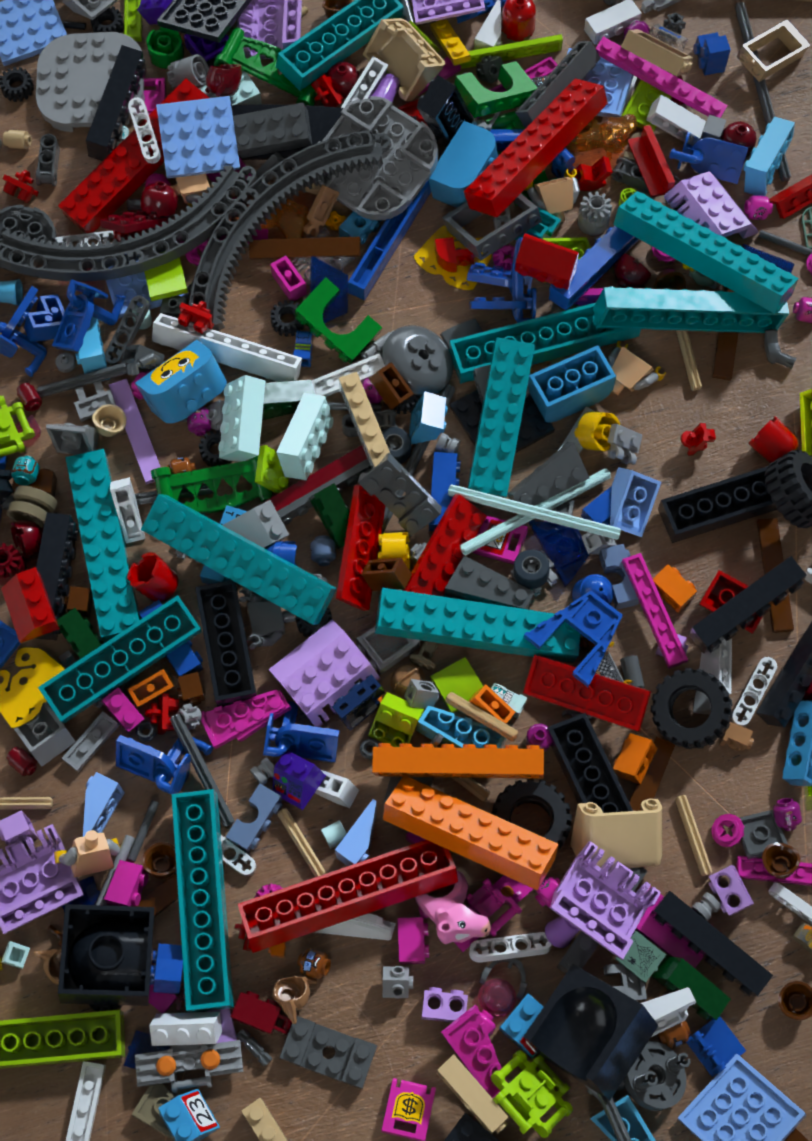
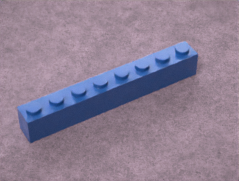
(384, 247)
(593, 266)

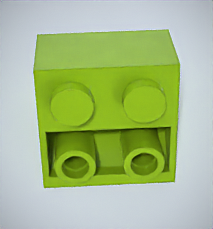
(395, 721)

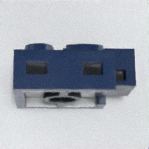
(359, 702)

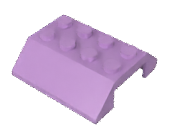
(435, 10)
(271, 22)
(710, 206)
(322, 671)
(33, 882)
(602, 900)

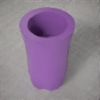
(387, 87)
(560, 932)

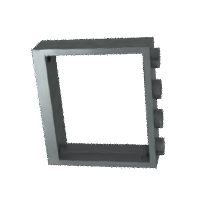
(498, 238)

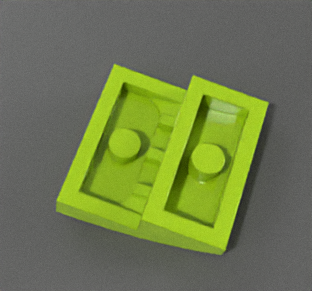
(457, 678)

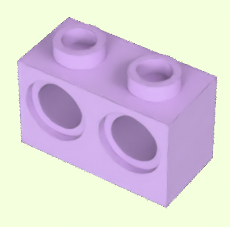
(16, 828)
(735, 887)
(444, 1012)

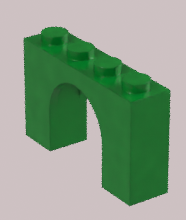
(485, 102)
(347, 345)

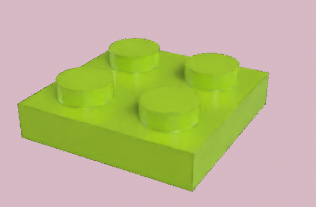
(269, 471)

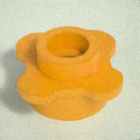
(335, 225)

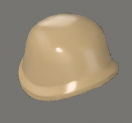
(109, 420)

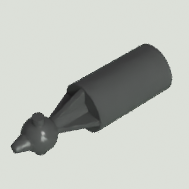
(632, 670)

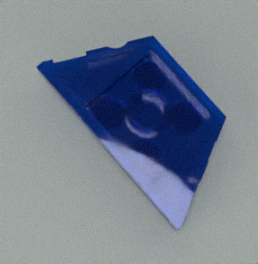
(318, 272)
(562, 546)

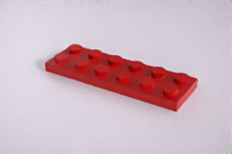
(360, 546)
(443, 552)
(603, 699)

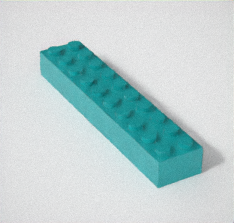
(706, 251)
(683, 311)
(551, 334)
(102, 543)
(239, 559)
(470, 625)
(202, 901)

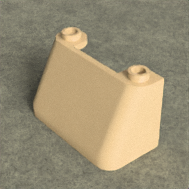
(407, 55)
(627, 836)

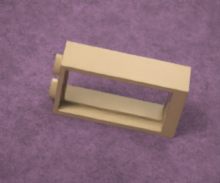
(784, 32)
(657, 52)
(472, 1095)

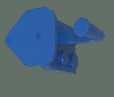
(720, 158)
(497, 274)
(517, 304)
(79, 314)
(11, 336)
(300, 739)
(156, 765)

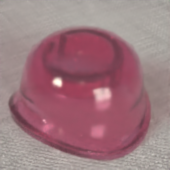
(497, 997)

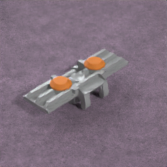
(164, 1065)

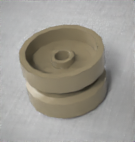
(31, 505)

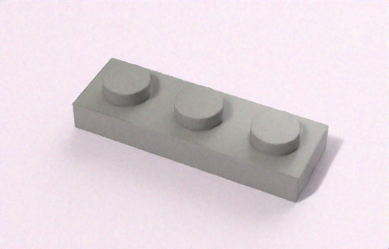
(90, 741)

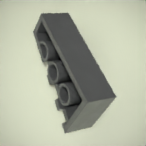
(554, 476)
(480, 584)

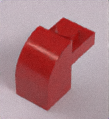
(594, 176)
(448, 257)

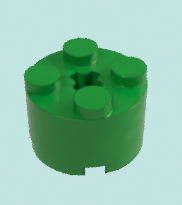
(164, 47)

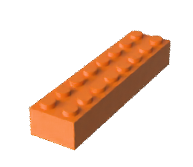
(458, 762)
(470, 832)

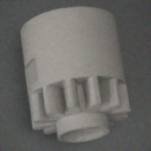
(192, 68)
(594, 214)

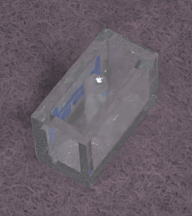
(668, 37)

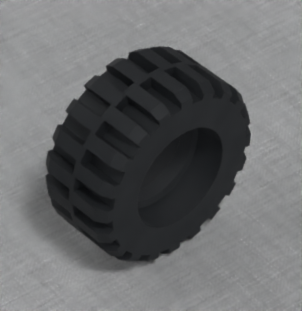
(791, 487)
(673, 687)
(538, 794)

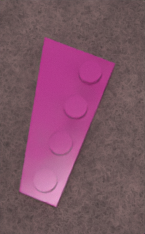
(218, 721)
(473, 1046)

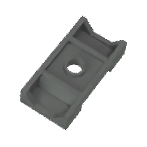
(413, 509)
(306, 1045)

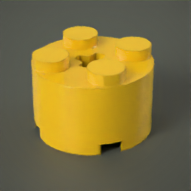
(594, 430)
(394, 546)

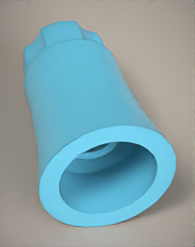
(11, 292)

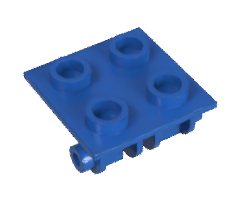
(715, 1045)

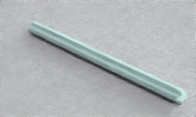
(535, 512)
(519, 520)

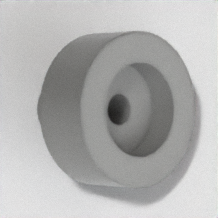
(65, 362)

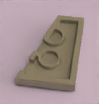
(148, 1106)

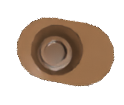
(398, 680)

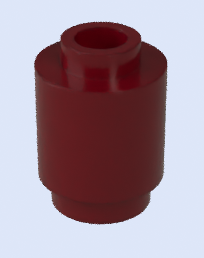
(29, 397)
(22, 761)

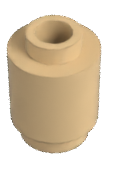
(17, 139)

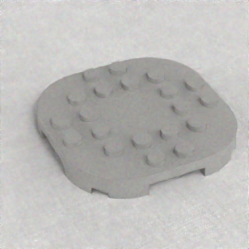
(74, 77)
(405, 166)

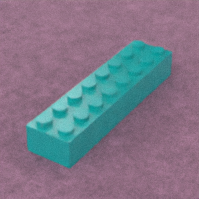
(334, 40)
(501, 417)
(120, 659)

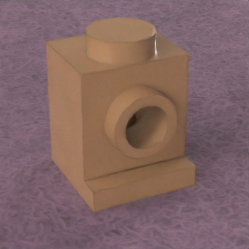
(737, 737)

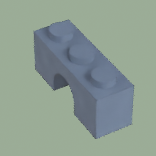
(611, 561)
(247, 834)

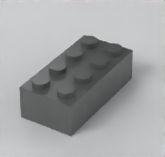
(272, 130)

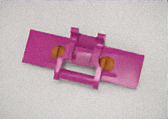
(491, 898)

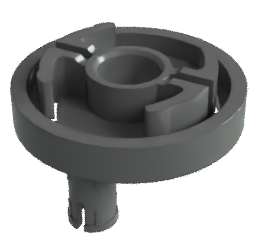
(668, 1068)

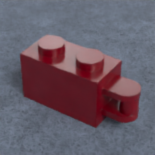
(260, 1014)

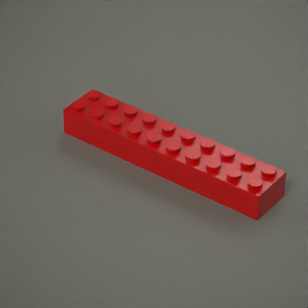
(535, 147)
(120, 171)
(346, 894)

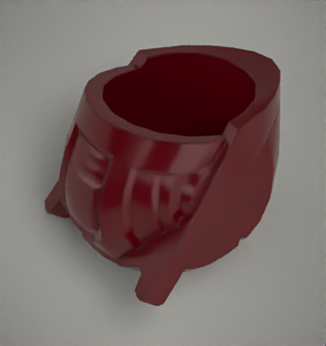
(224, 79)

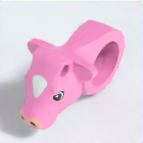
(452, 918)

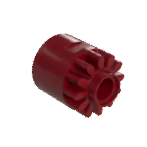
(10, 563)

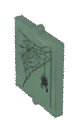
(642, 957)

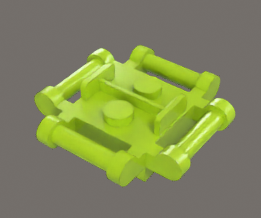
(10, 439)
(531, 1094)

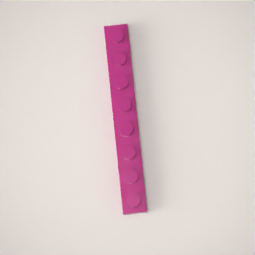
(660, 78)

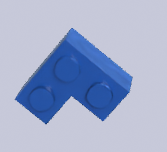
(712, 53)
(46, 320)
(168, 969)

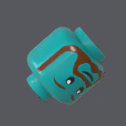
(25, 470)

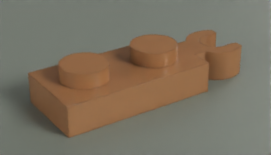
(320, 209)

